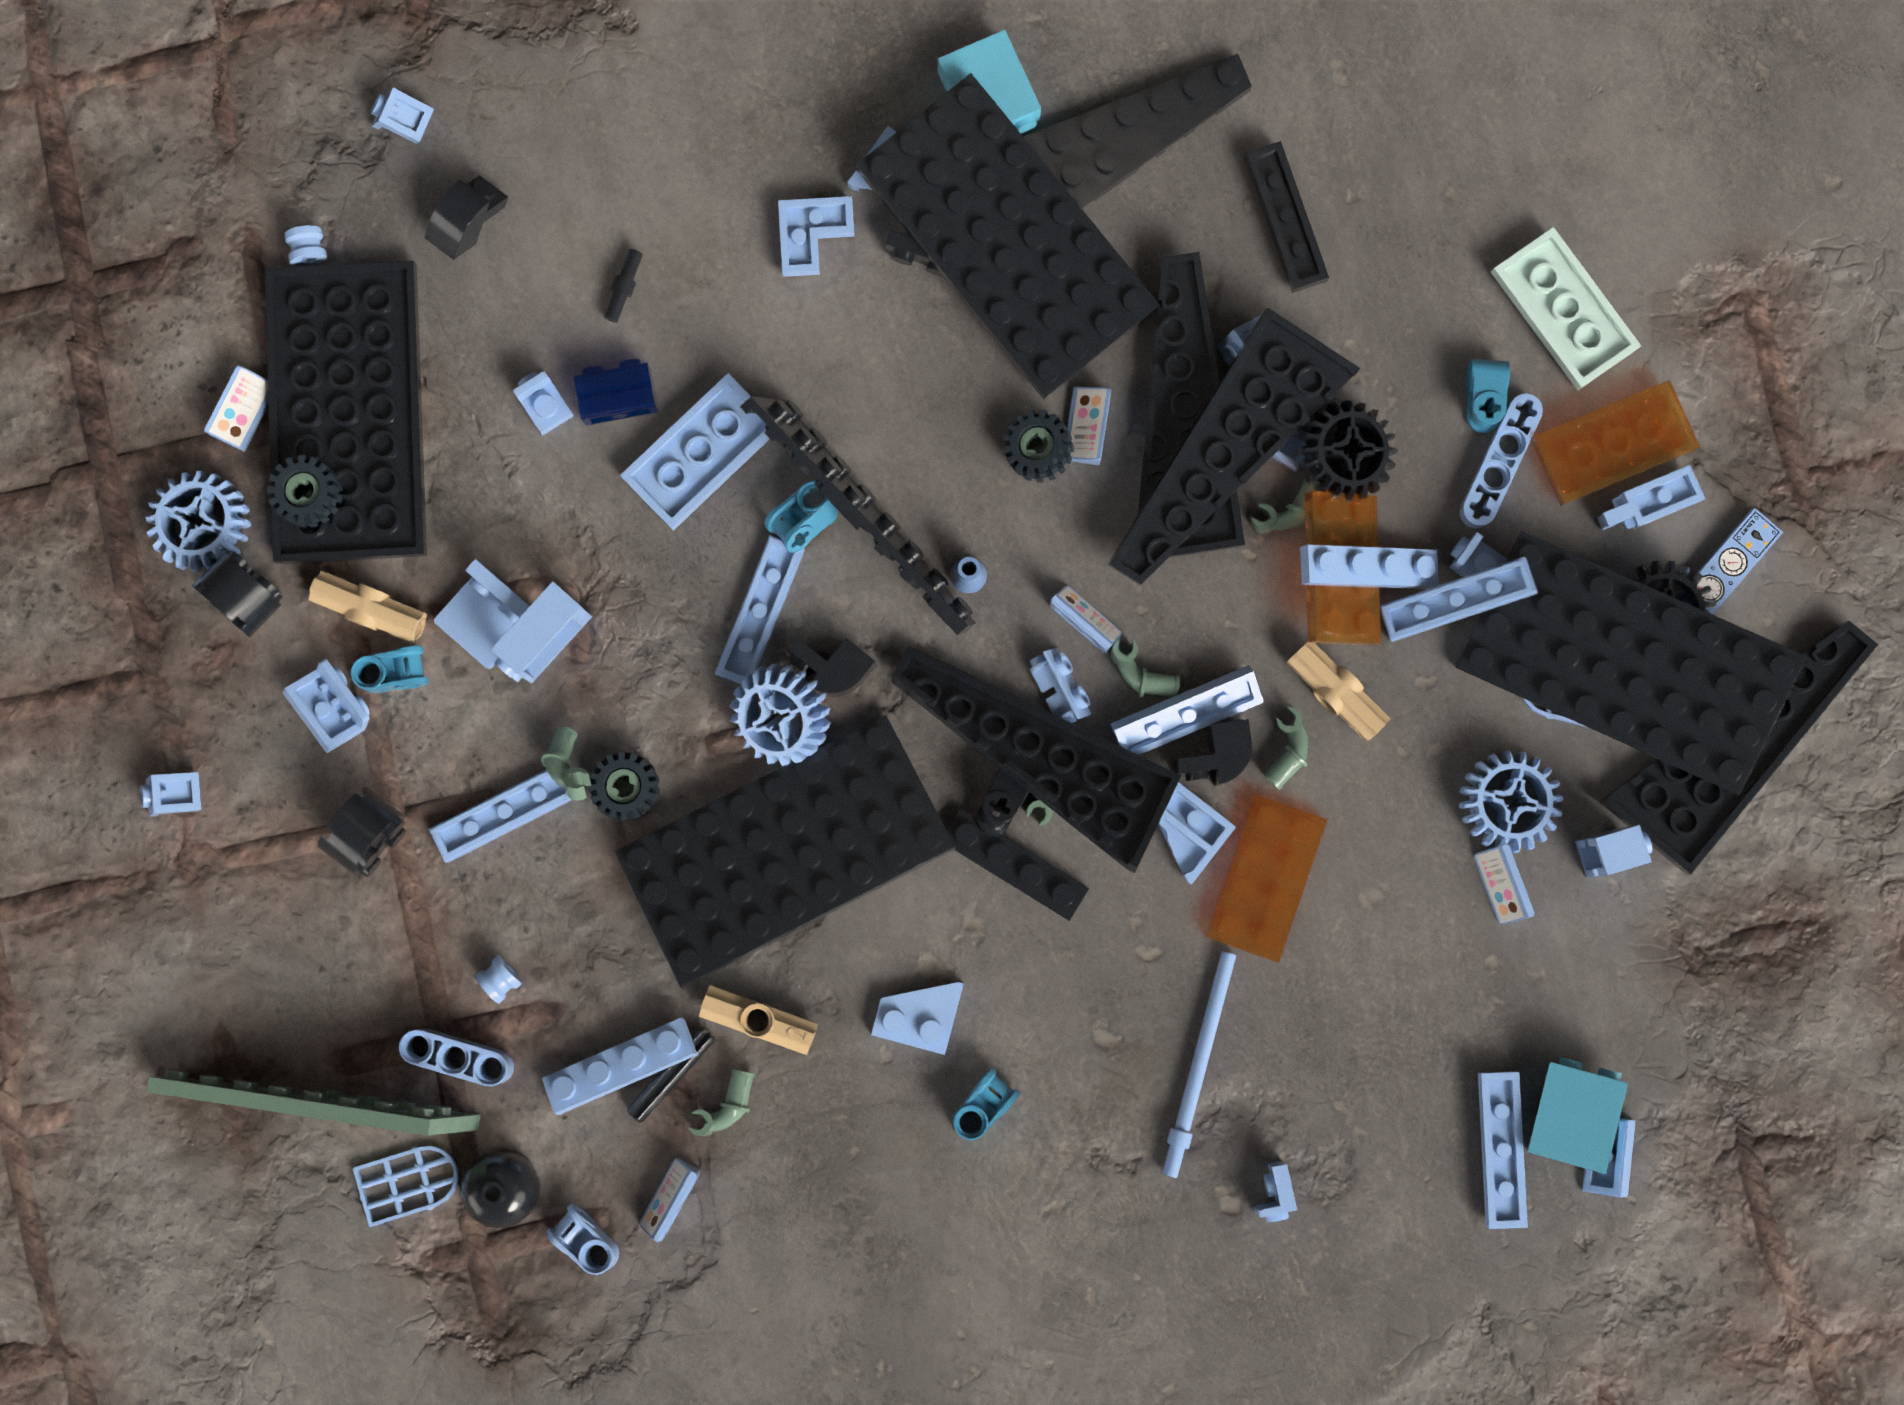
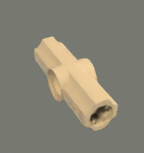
(367, 607)
(1338, 691)
(734, 1012)

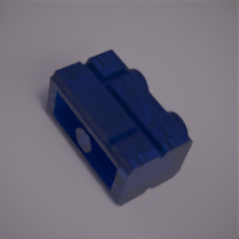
(615, 392)

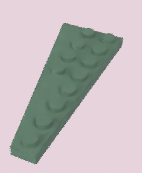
(326, 1105)

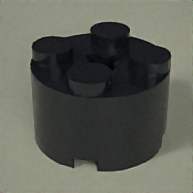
(237, 594)
(363, 832)

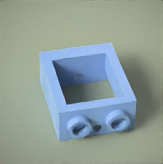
(539, 634)

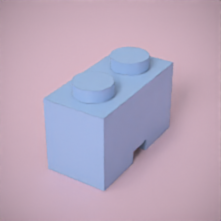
(1614, 851)

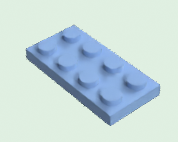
(697, 453)

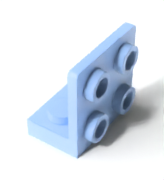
(481, 613)

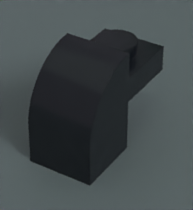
(461, 214)
(838, 675)
(1229, 754)

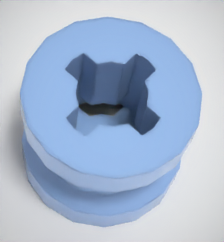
(305, 246)
(498, 979)

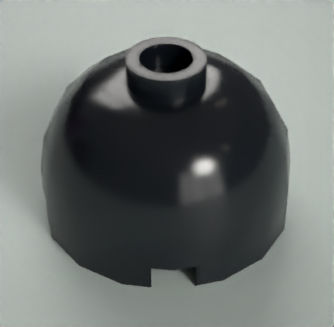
(500, 1189)

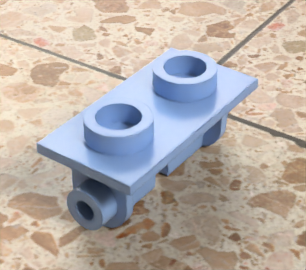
(1056, 673)

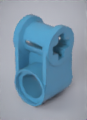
(1486, 387)
(801, 517)
(398, 670)
(985, 1104)

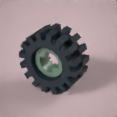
(1026, 461)
(305, 510)
(607, 797)

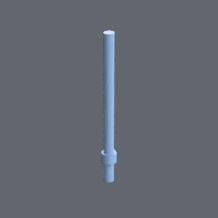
(1179, 1137)

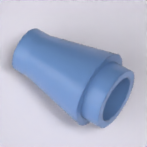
(967, 583)

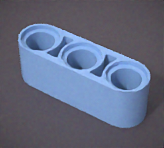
(438, 1057)

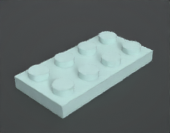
(1565, 308)

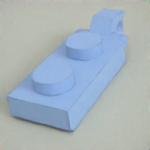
(1653, 500)

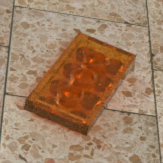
(1615, 443)
(1342, 612)
(1266, 878)

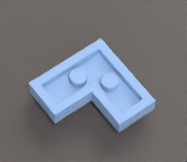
(804, 223)

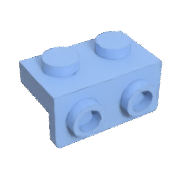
(328, 706)

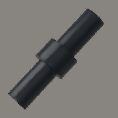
(623, 286)

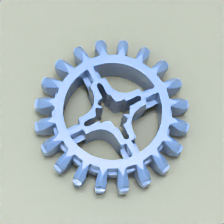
(203, 507)
(781, 693)
(1515, 785)

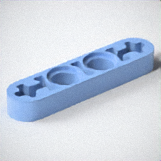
(1497, 459)

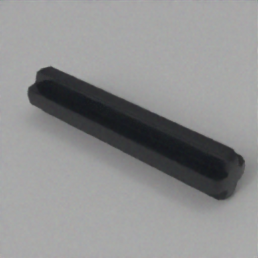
(668, 1078)

